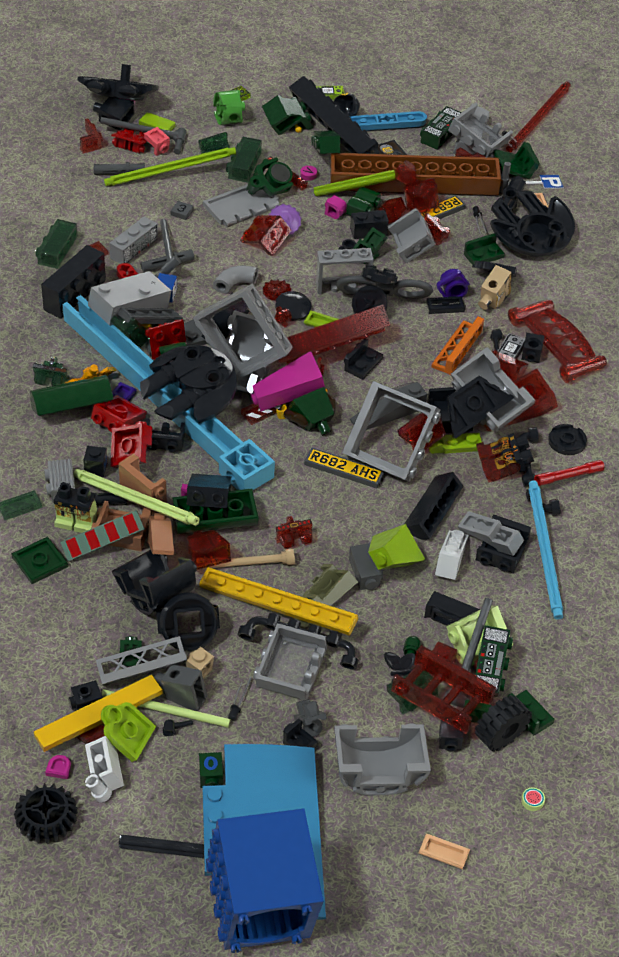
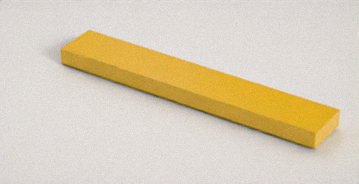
(90, 715)

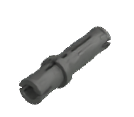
(117, 168)
(157, 263)

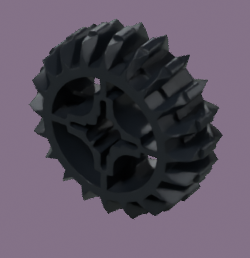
(59, 818)

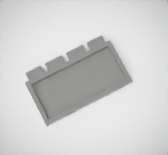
(239, 205)

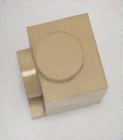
(200, 660)

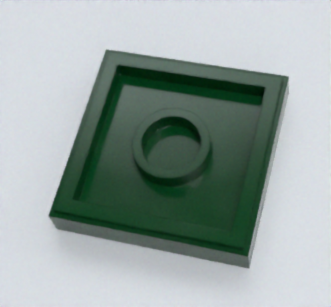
(39, 560)

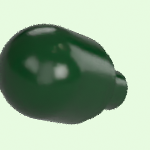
(411, 645)

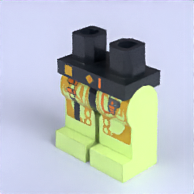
(75, 508)

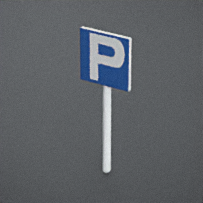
(547, 181)

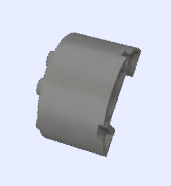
(246, 342)
(488, 366)
(382, 763)

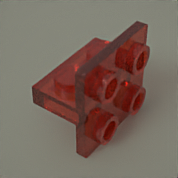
(413, 429)

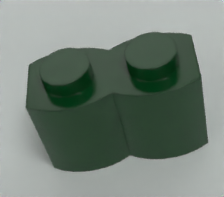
(364, 201)

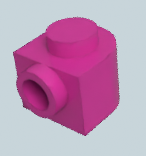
(335, 207)

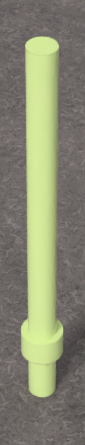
(178, 711)

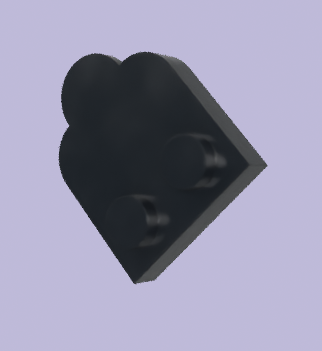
(488, 266)

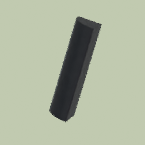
(433, 505)

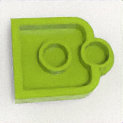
(127, 729)

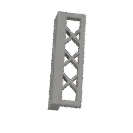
(139, 669)

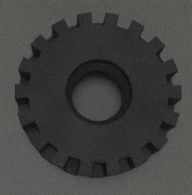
(503, 723)

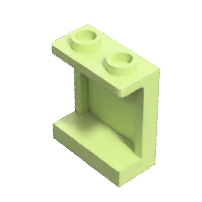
(462, 631)

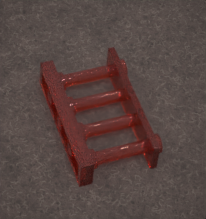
(450, 673)

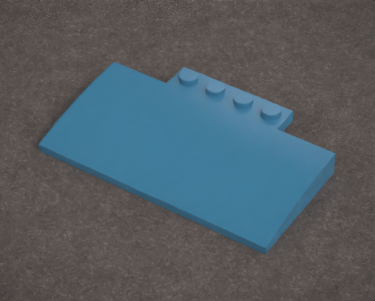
(266, 781)

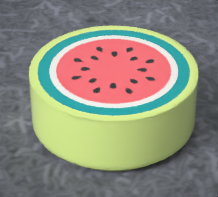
(533, 799)

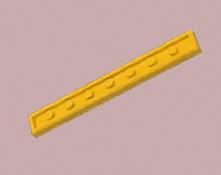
(279, 601)

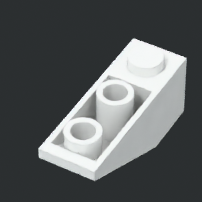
(451, 554)

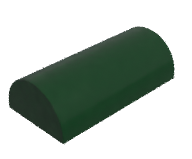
(71, 395)
(240, 512)

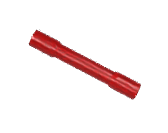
(587, 468)

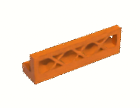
(461, 348)

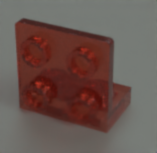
(268, 232)

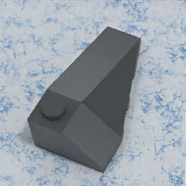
(389, 410)

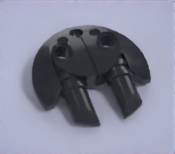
(118, 88)
(537, 234)
(202, 375)

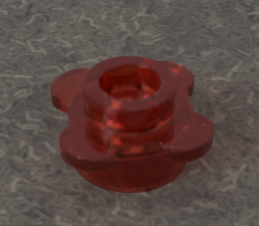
(283, 316)

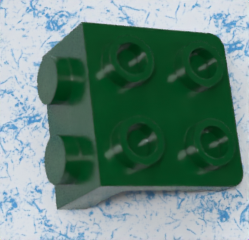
(523, 163)

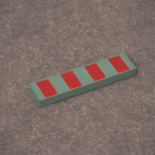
(102, 535)

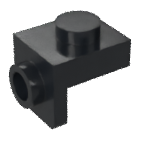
(296, 736)

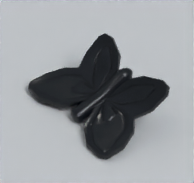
(401, 665)

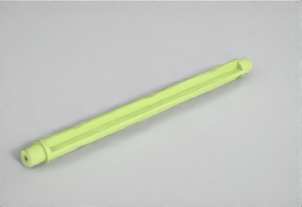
(136, 497)

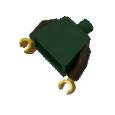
(311, 410)

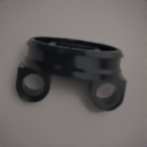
(187, 602)

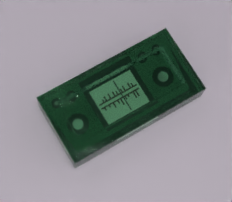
(20, 505)

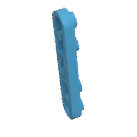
(390, 120)

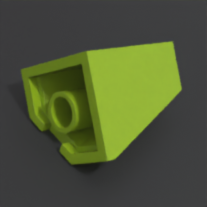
(394, 548)

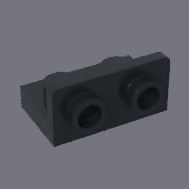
(362, 360)

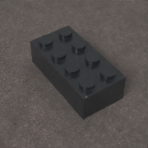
(73, 279)

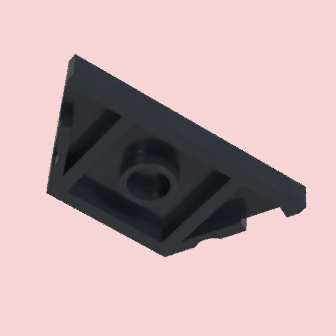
(472, 402)

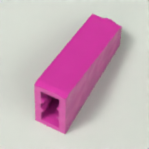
(288, 383)

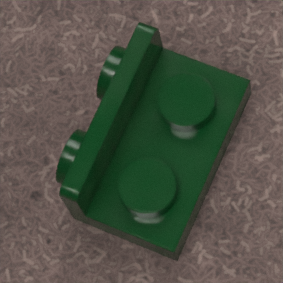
(483, 249)
(540, 717)

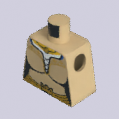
(495, 288)

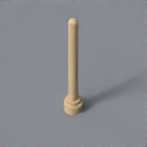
(286, 557)

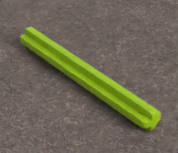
(354, 183)

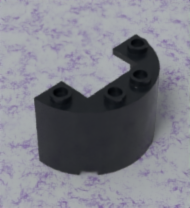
(152, 582)

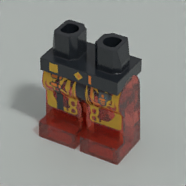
(504, 457)

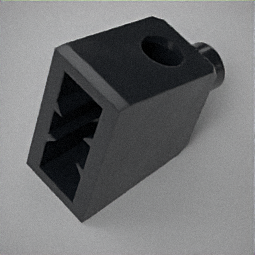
(115, 109)

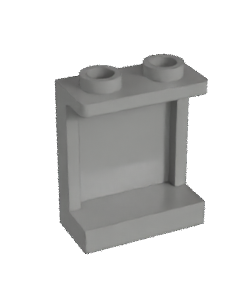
(411, 235)

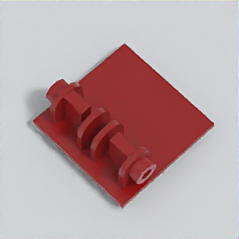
(129, 139)
(165, 335)

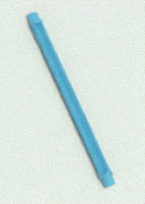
(545, 549)

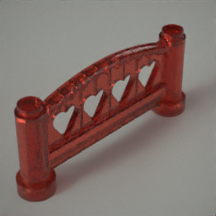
(571, 366)

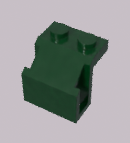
(285, 113)

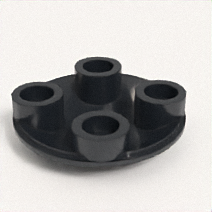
(295, 302)

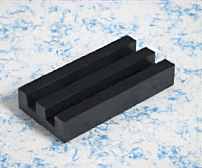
(443, 305)

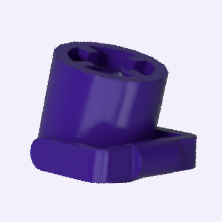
(453, 283)

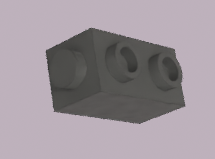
(364, 567)

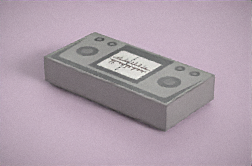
(512, 345)

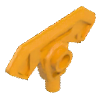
(93, 371)

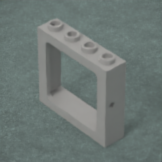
(264, 317)
(375, 393)

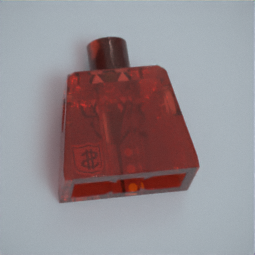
(208, 549)

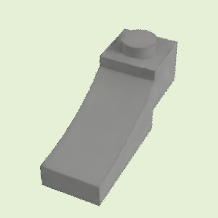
(492, 532)

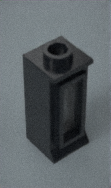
(447, 609)

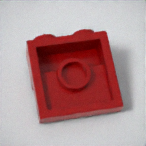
(117, 412)
(130, 440)

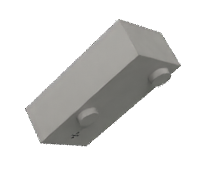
(130, 292)

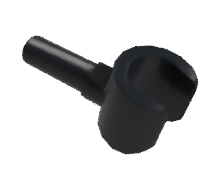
(495, 336)
(170, 726)

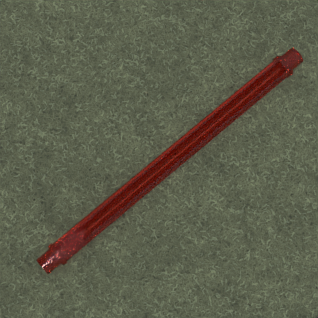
(540, 114)

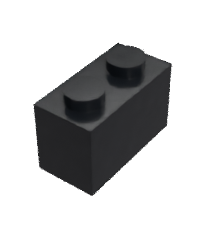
(363, 222)

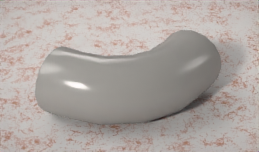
(233, 276)

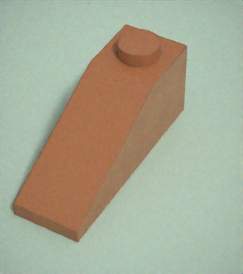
(160, 534)

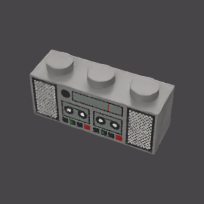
(133, 240)

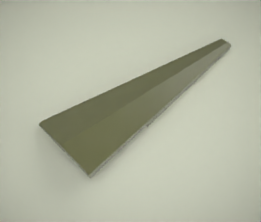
(329, 586)

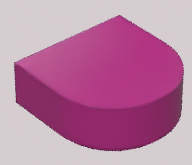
(58, 767)

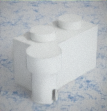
(103, 768)

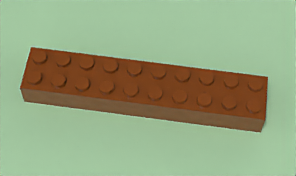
(450, 173)

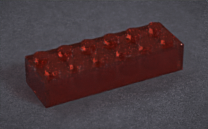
(337, 333)

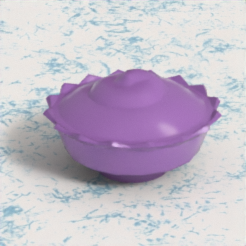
(289, 215)

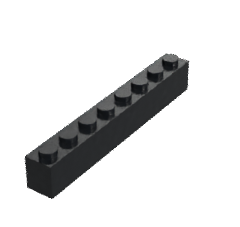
(333, 118)

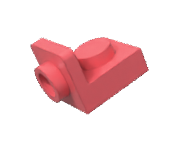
(158, 140)

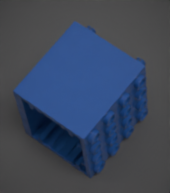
(264, 879)

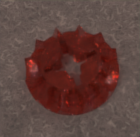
(270, 293)

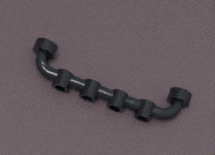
(553, 506)
(334, 639)

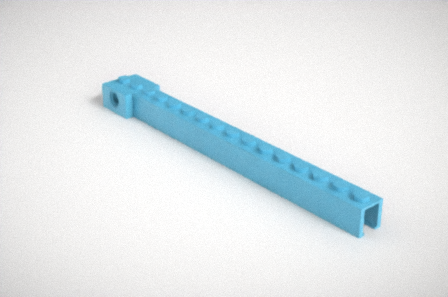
(241, 460)

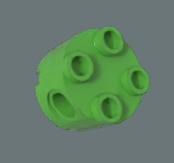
(228, 107)

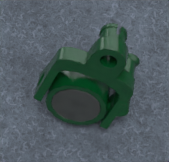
(275, 180)

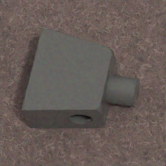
(183, 686)

